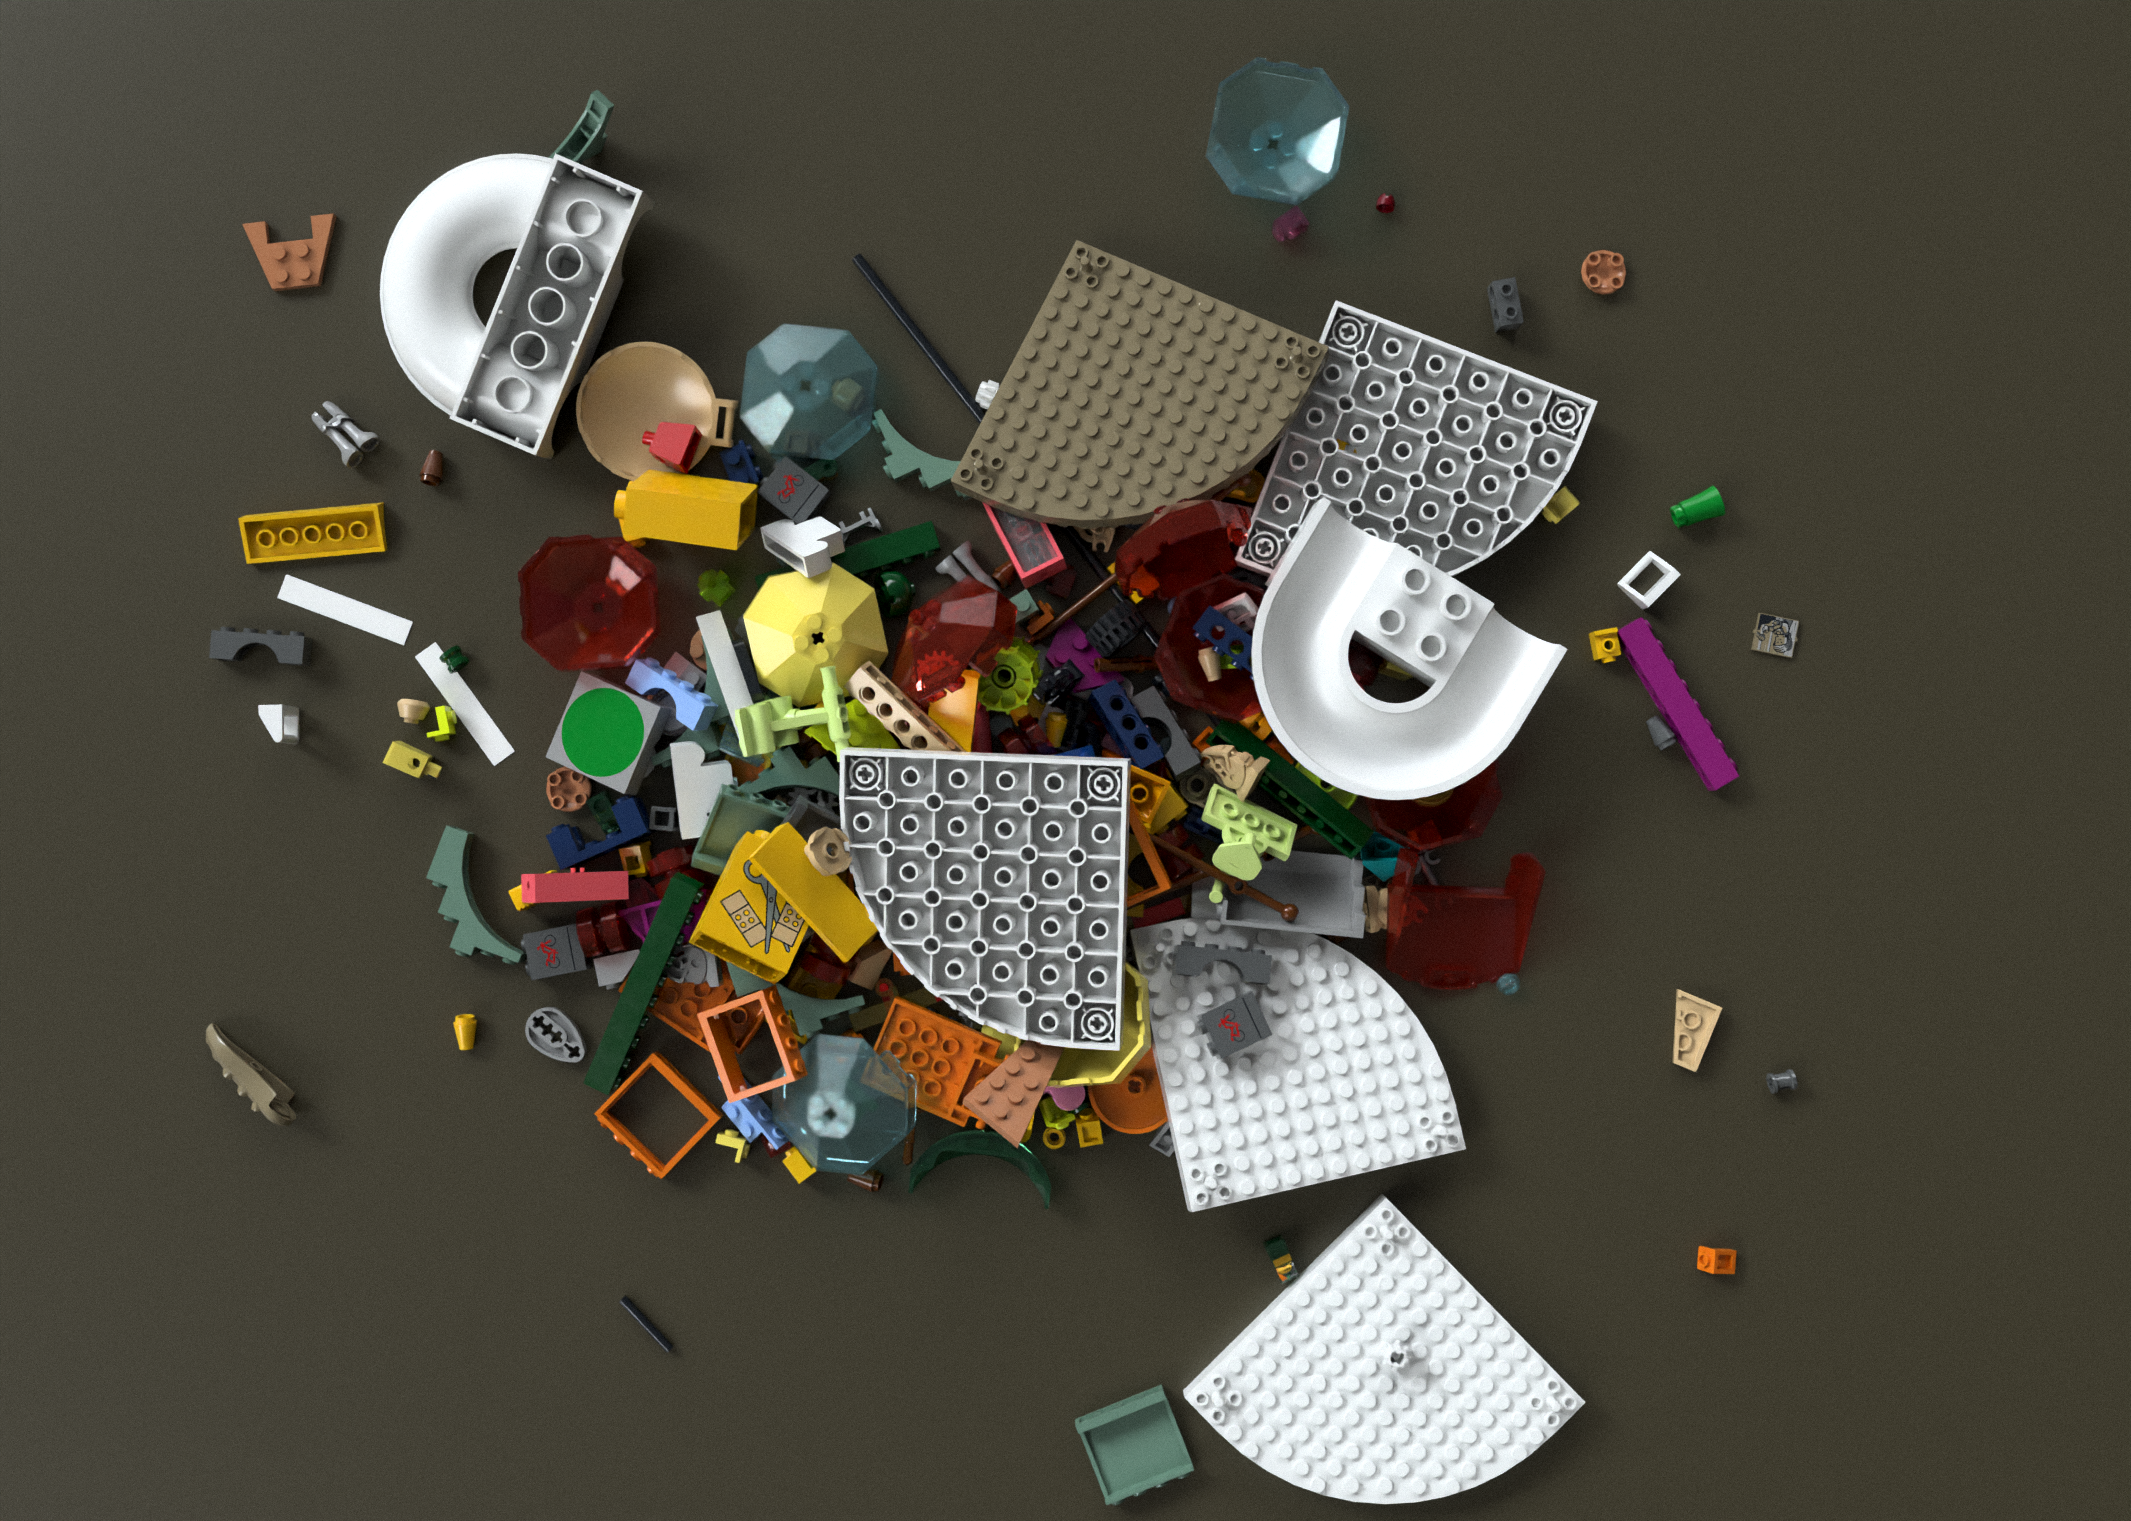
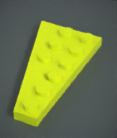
(865, 730)

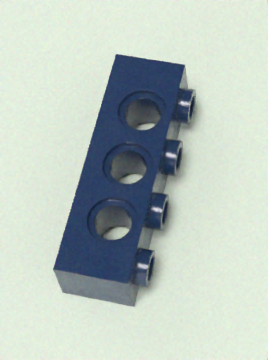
(1212, 618)
(1115, 694)

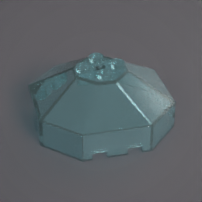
(1284, 105)
(816, 421)
(865, 1090)

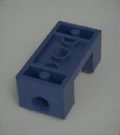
(572, 850)

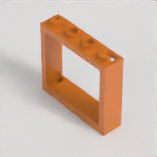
(1152, 857)
(725, 1057)
(624, 1136)

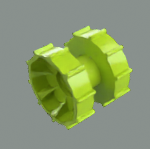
(1010, 693)

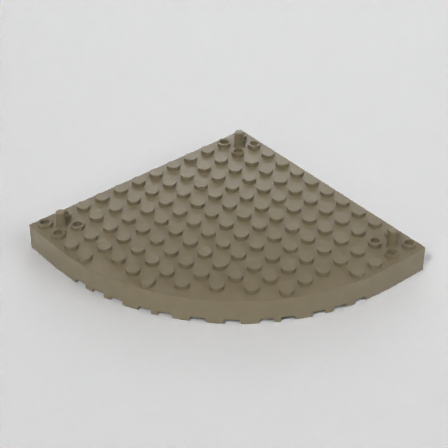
(1133, 399)

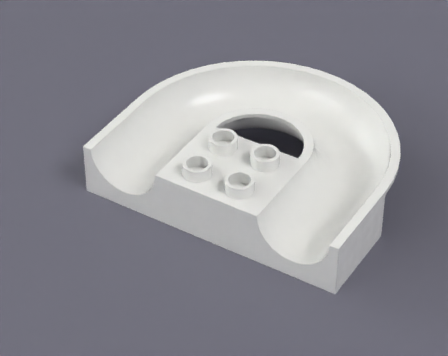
(551, 307)
(1355, 586)

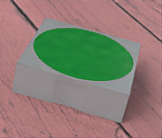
(608, 733)

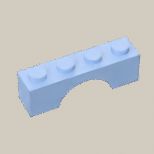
(692, 707)

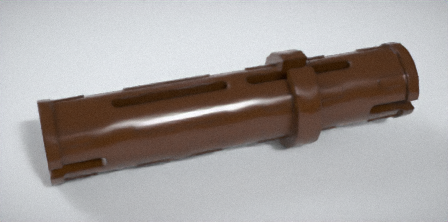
(1137, 663)

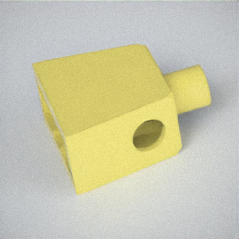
(402, 756)

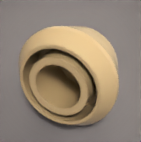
(412, 710)

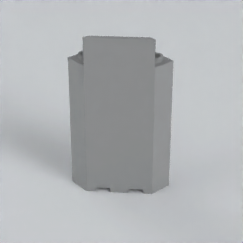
(1320, 885)

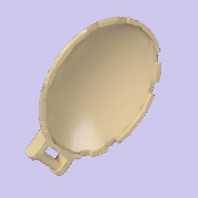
(637, 390)

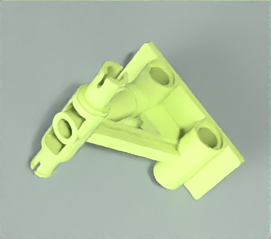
(776, 722)

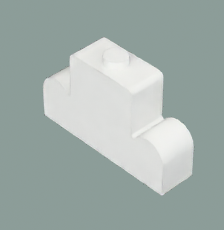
(804, 545)
(696, 785)

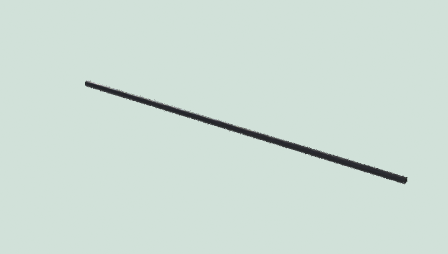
(979, 414)

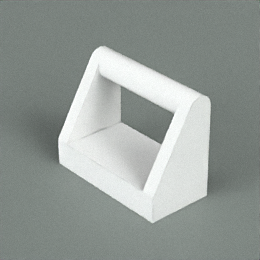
(1657, 589)
(281, 722)

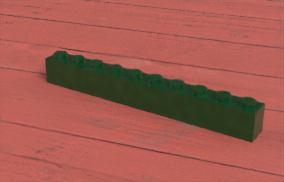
(643, 983)

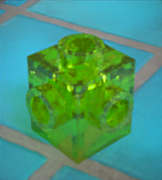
(722, 590)

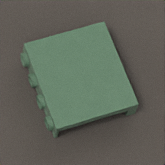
(729, 819)
(1134, 1445)

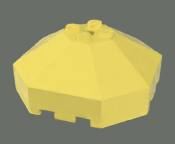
(794, 608)
(1104, 1067)

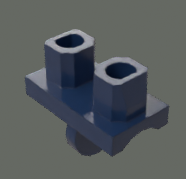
(1202, 828)

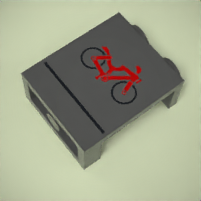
(793, 491)
(553, 952)
(1233, 1025)

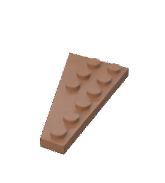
(1014, 1089)

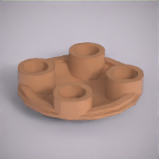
(1604, 271)
(568, 789)

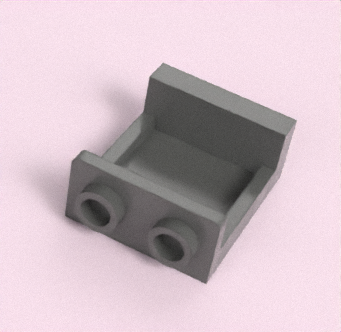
(808, 817)

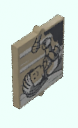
(1775, 635)

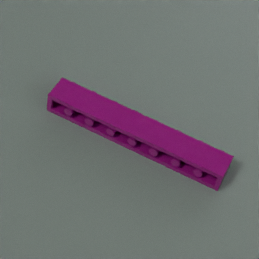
(1676, 704)

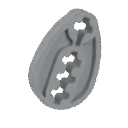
(561, 1023)

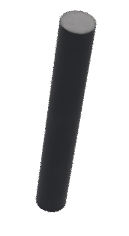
(646, 1324)

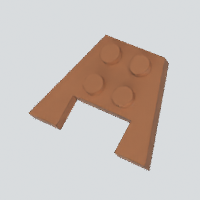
(293, 262)

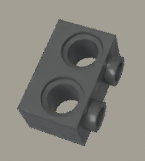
(1505, 305)

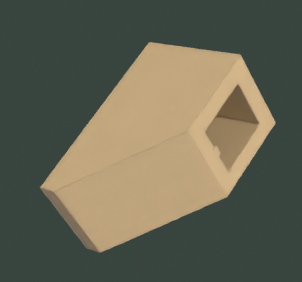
(869, 964)

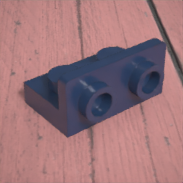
(740, 465)

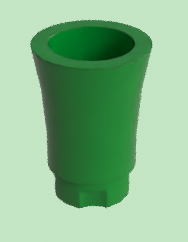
(1698, 508)

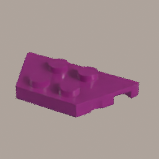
(1072, 645)
(642, 916)

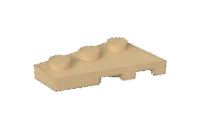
(1692, 1029)

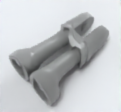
(342, 422)
(963, 554)

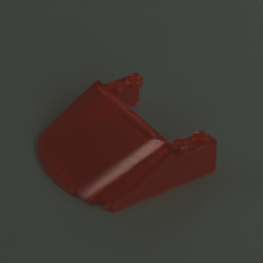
(1460, 932)

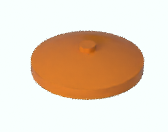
(1133, 1104)

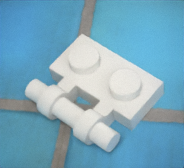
(1237, 610)

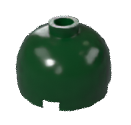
(895, 593)

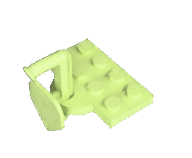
(1246, 834)

